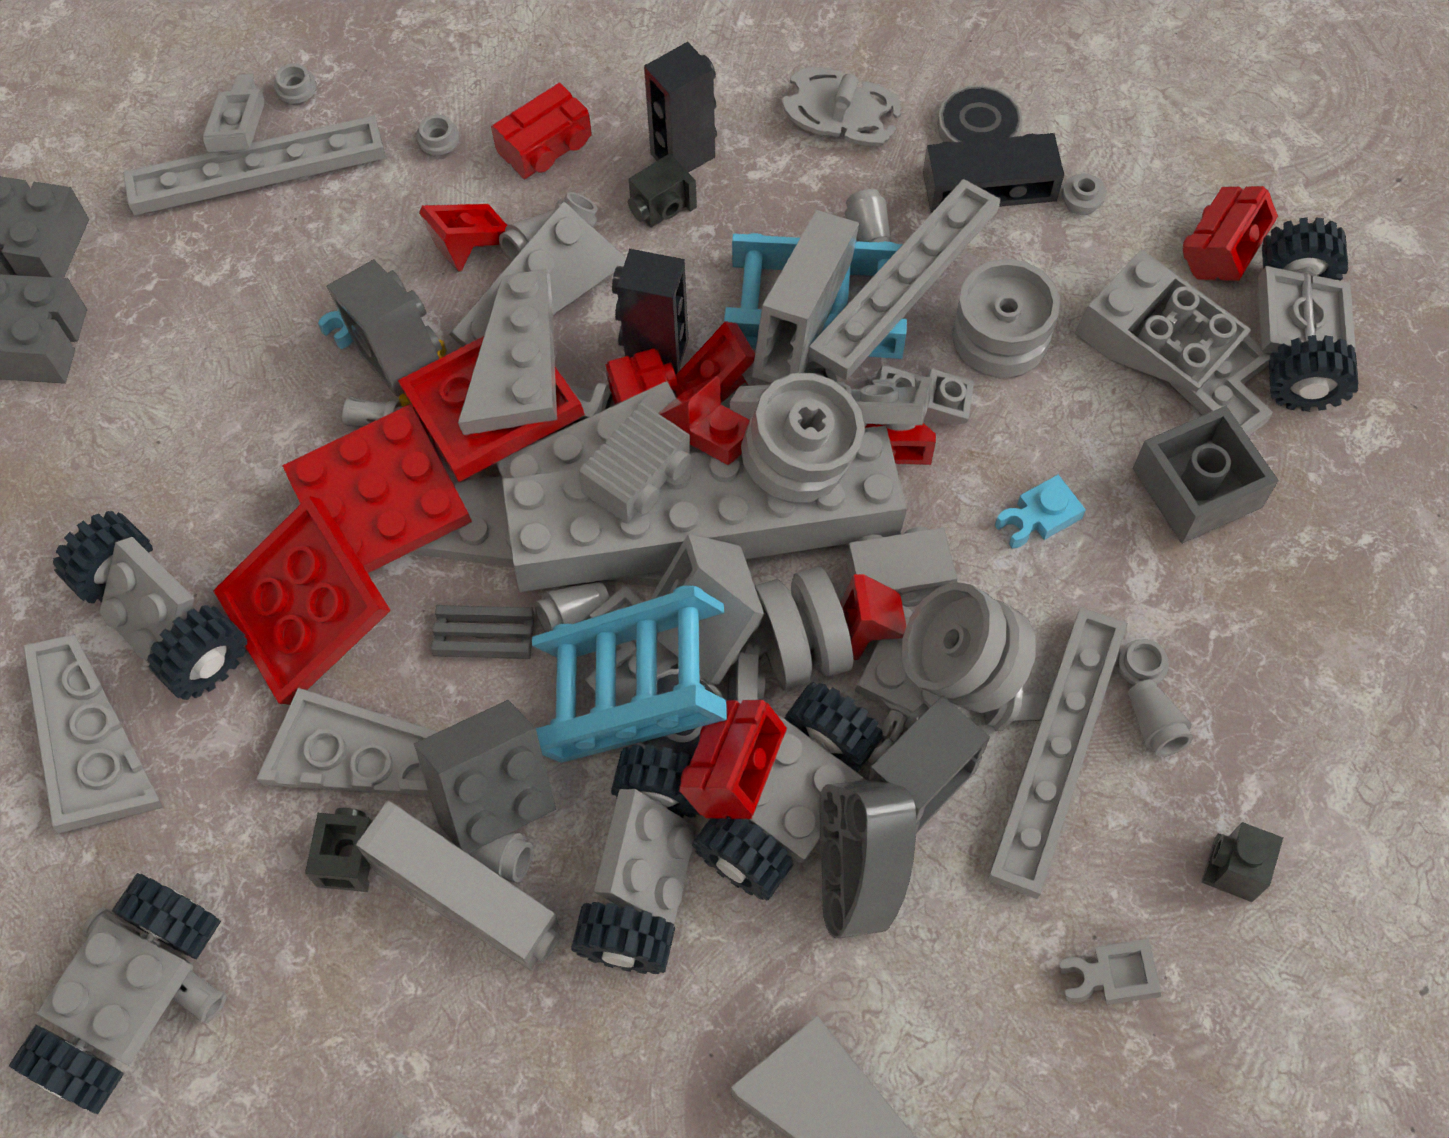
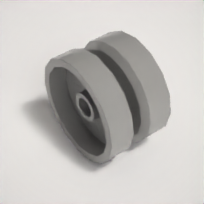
(1005, 317)
(802, 437)
(804, 628)
(968, 647)

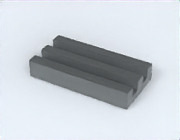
(483, 614)

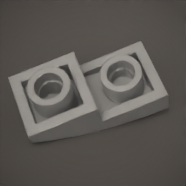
(949, 398)

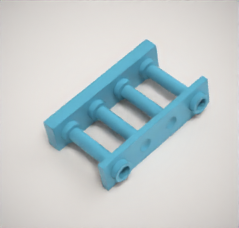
(772, 252)
(647, 714)

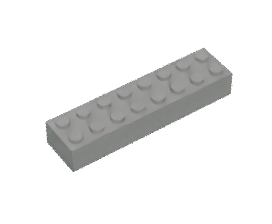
(571, 540)

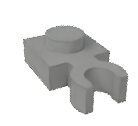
(1122, 971)

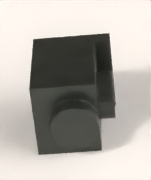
(661, 191)
(330, 835)
(1243, 861)

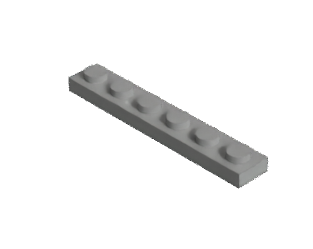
(261, 165)
(903, 279)
(1057, 754)

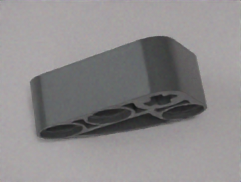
(865, 854)

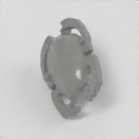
(839, 105)

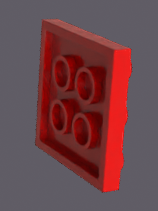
(438, 399)
(382, 488)
(301, 600)

